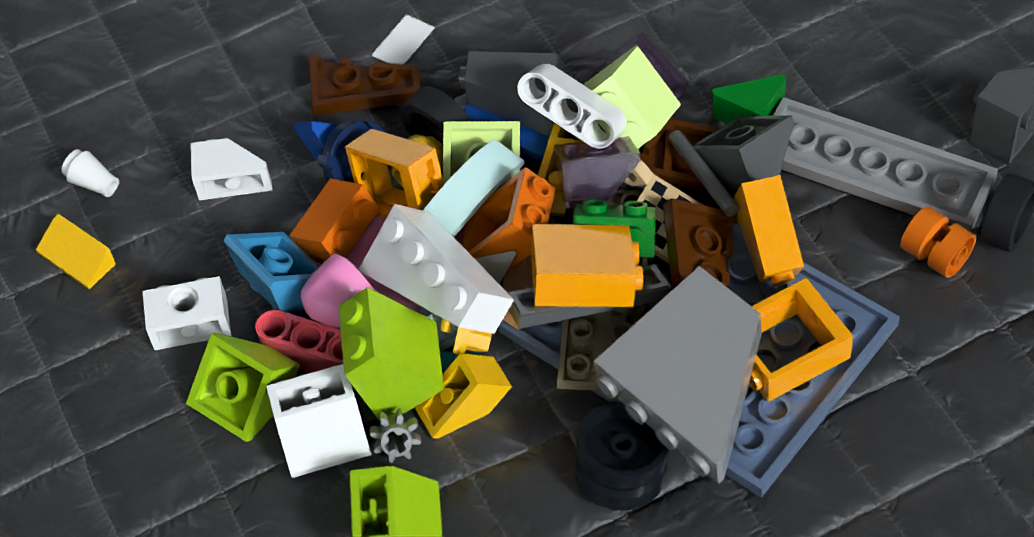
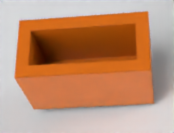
(335, 220)

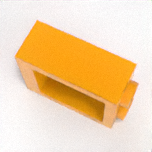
(416, 164)
(821, 321)

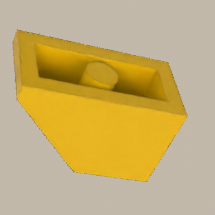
(470, 391)

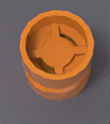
(941, 244)

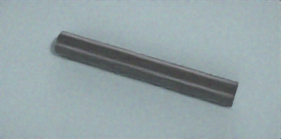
(703, 173)

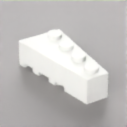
(435, 271)

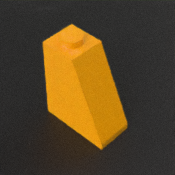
(769, 230)

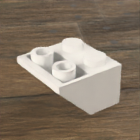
(318, 420)

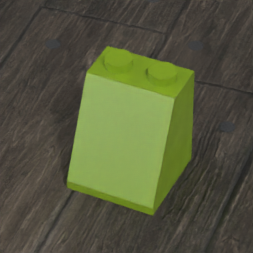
(389, 352)

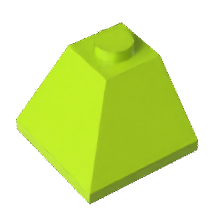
(234, 382)

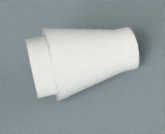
(86, 171)

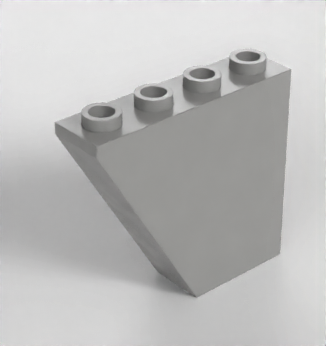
(687, 369)

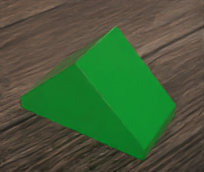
(748, 98)

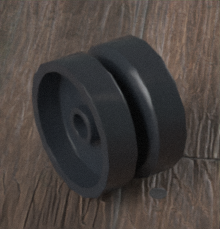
(619, 459)

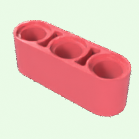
(296, 337)

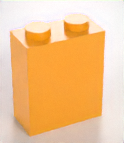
(584, 265)

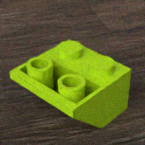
(394, 504)

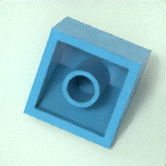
(272, 267)

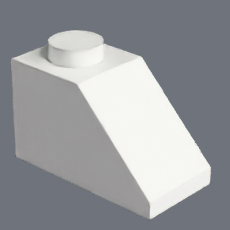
(226, 170)

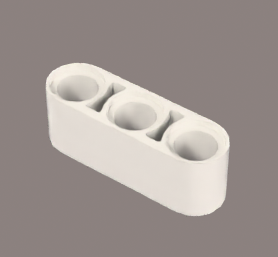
(554, 105)

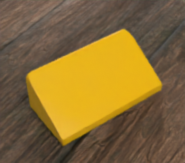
(75, 252)

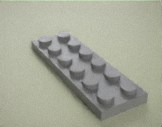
(884, 165)

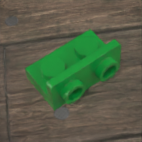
(632, 213)

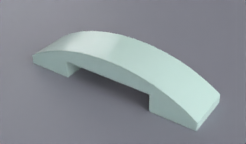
(473, 185)

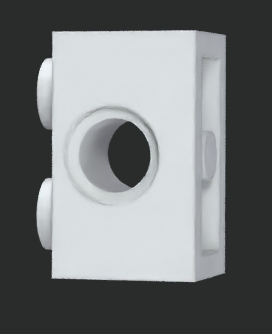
(173, 326)

